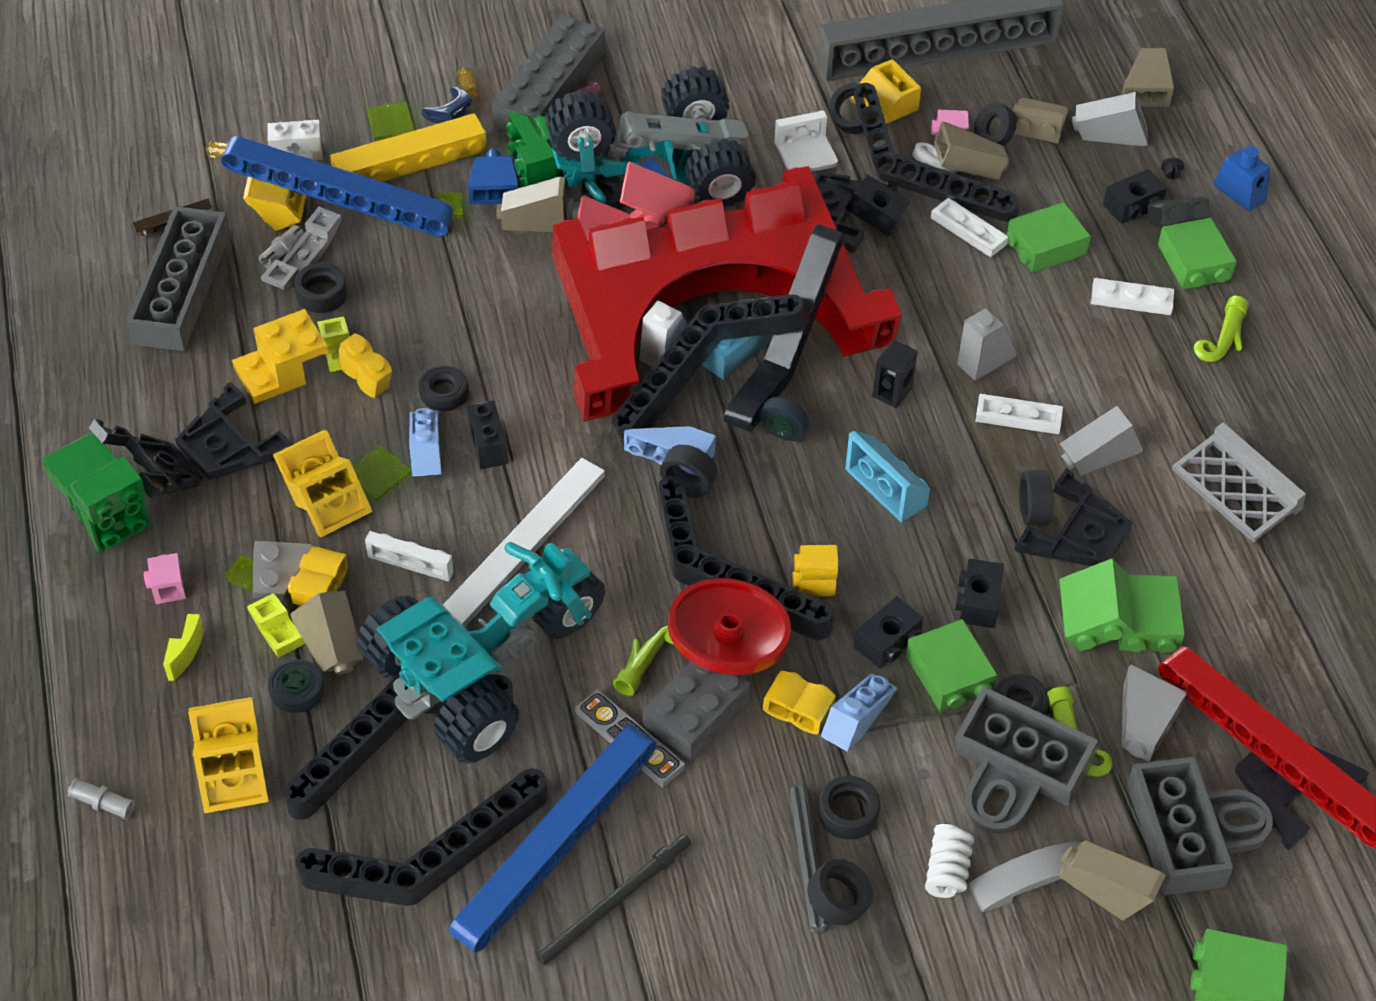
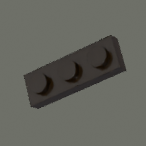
(148, 225)

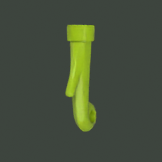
(1231, 330)
(629, 679)
(1061, 705)

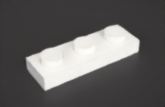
(969, 227)
(1132, 296)
(1019, 414)
(409, 556)

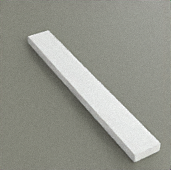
(530, 534)

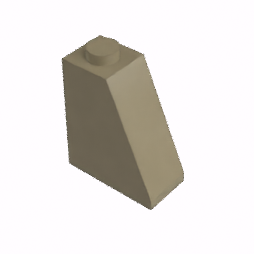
(1150, 78)
(969, 152)
(534, 206)
(329, 631)
(1110, 878)

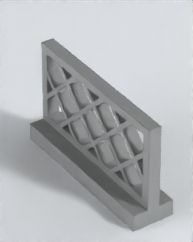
(1259, 472)

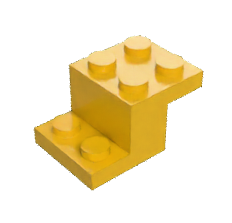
(279, 357)
(322, 483)
(228, 755)

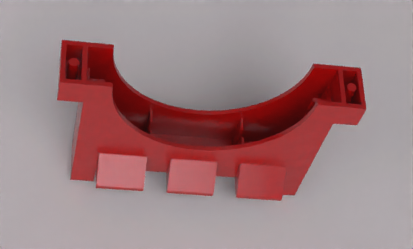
(698, 254)

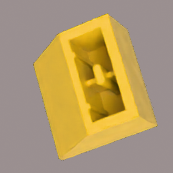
(895, 89)
(274, 204)

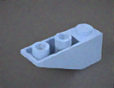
(424, 442)
(656, 442)
(857, 711)

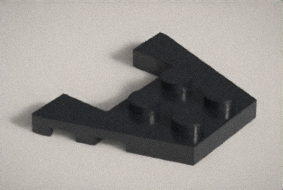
(837, 192)
(219, 445)
(165, 465)
(1089, 534)
(1279, 793)

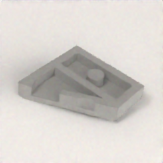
(274, 566)

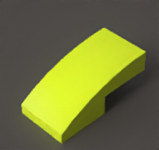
(333, 333)
(275, 625)
(182, 651)

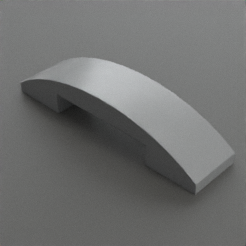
(308, 250)
(1019, 876)

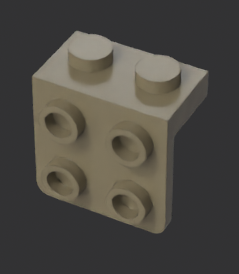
(1039, 119)

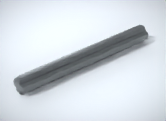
(806, 849)

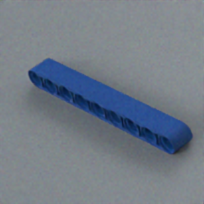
(337, 186)
(552, 839)

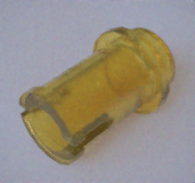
(466, 79)
(215, 149)

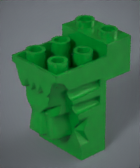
(531, 149)
(100, 489)

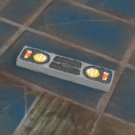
(609, 722)

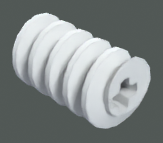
(949, 861)

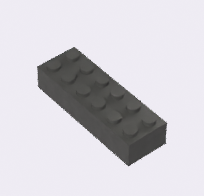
(551, 70)
(178, 279)

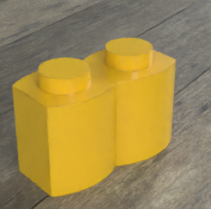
(364, 365)
(816, 570)
(318, 573)
(799, 702)

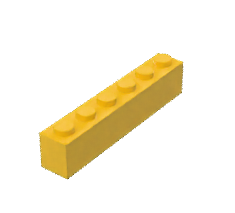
(415, 150)

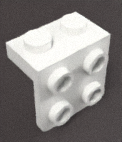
(804, 142)

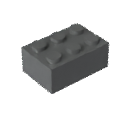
(695, 709)

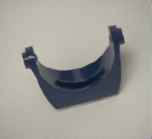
(450, 111)

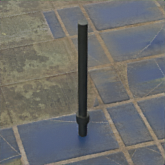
(661, 860)

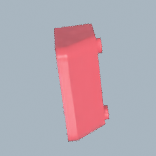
(646, 192)

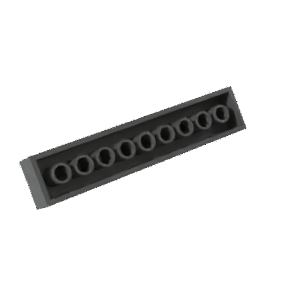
(936, 34)

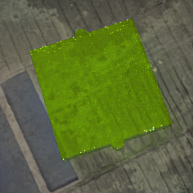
(389, 120)
(380, 472)

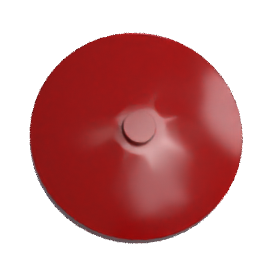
(729, 626)

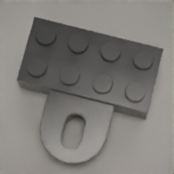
(1021, 755)
(1188, 826)

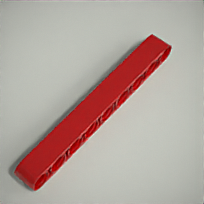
(1273, 743)

